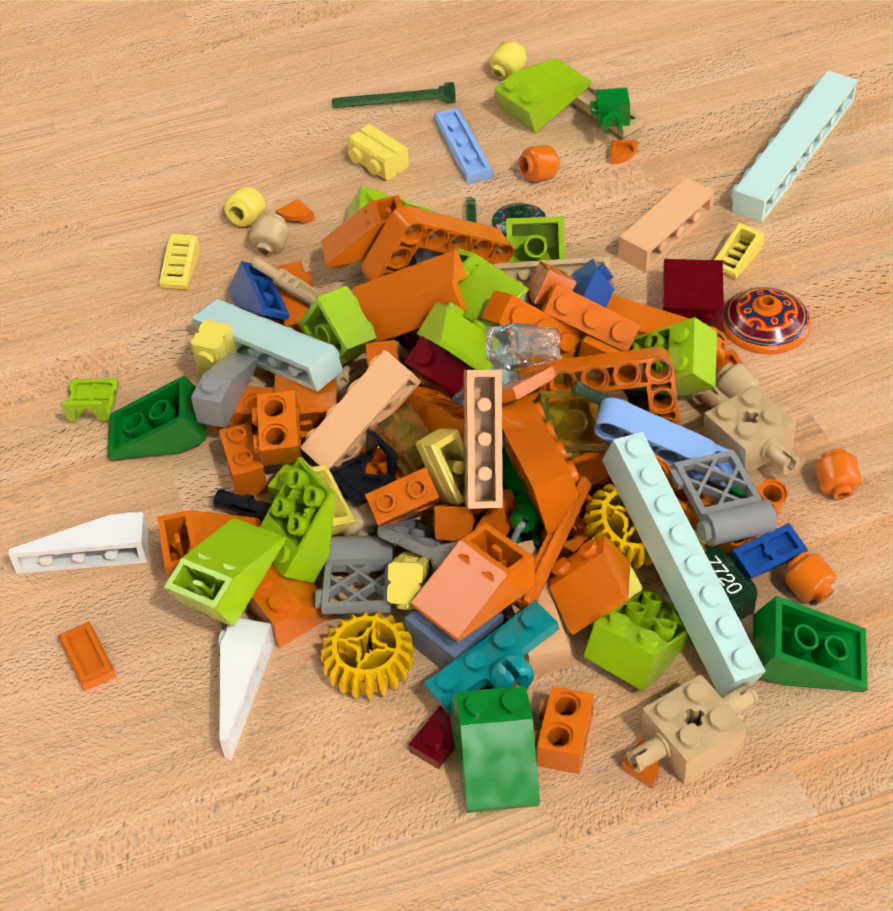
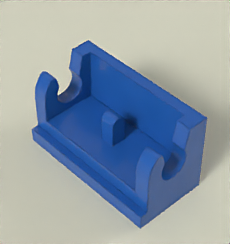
(768, 551)

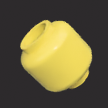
(507, 59)
(244, 206)

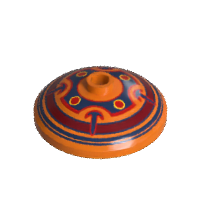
(766, 320)

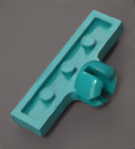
(497, 658)

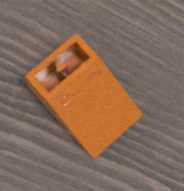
(357, 235)
(312, 404)
(186, 530)
(476, 582)

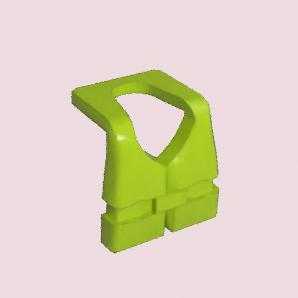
(92, 395)

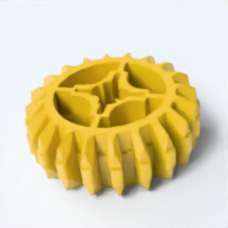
(609, 517)
(374, 669)

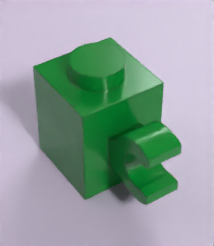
(611, 108)

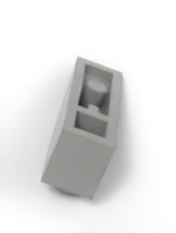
(222, 389)

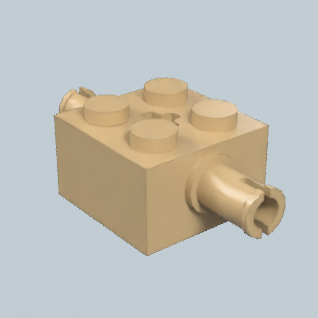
(751, 427)
(692, 728)

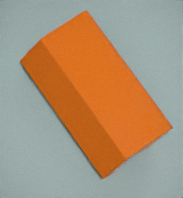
(407, 296)

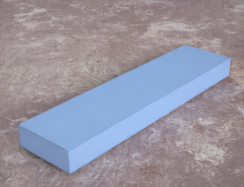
(463, 145)

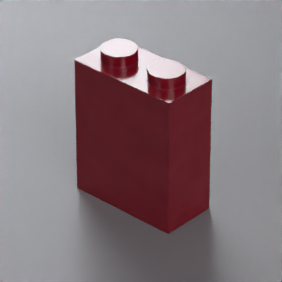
(694, 289)

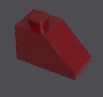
(437, 365)

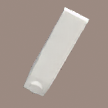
(98, 543)
(243, 661)

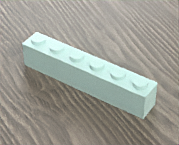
(276, 346)

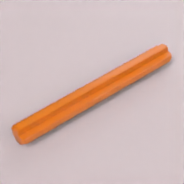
(554, 544)

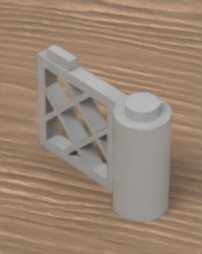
(728, 520)
(418, 538)
(357, 557)

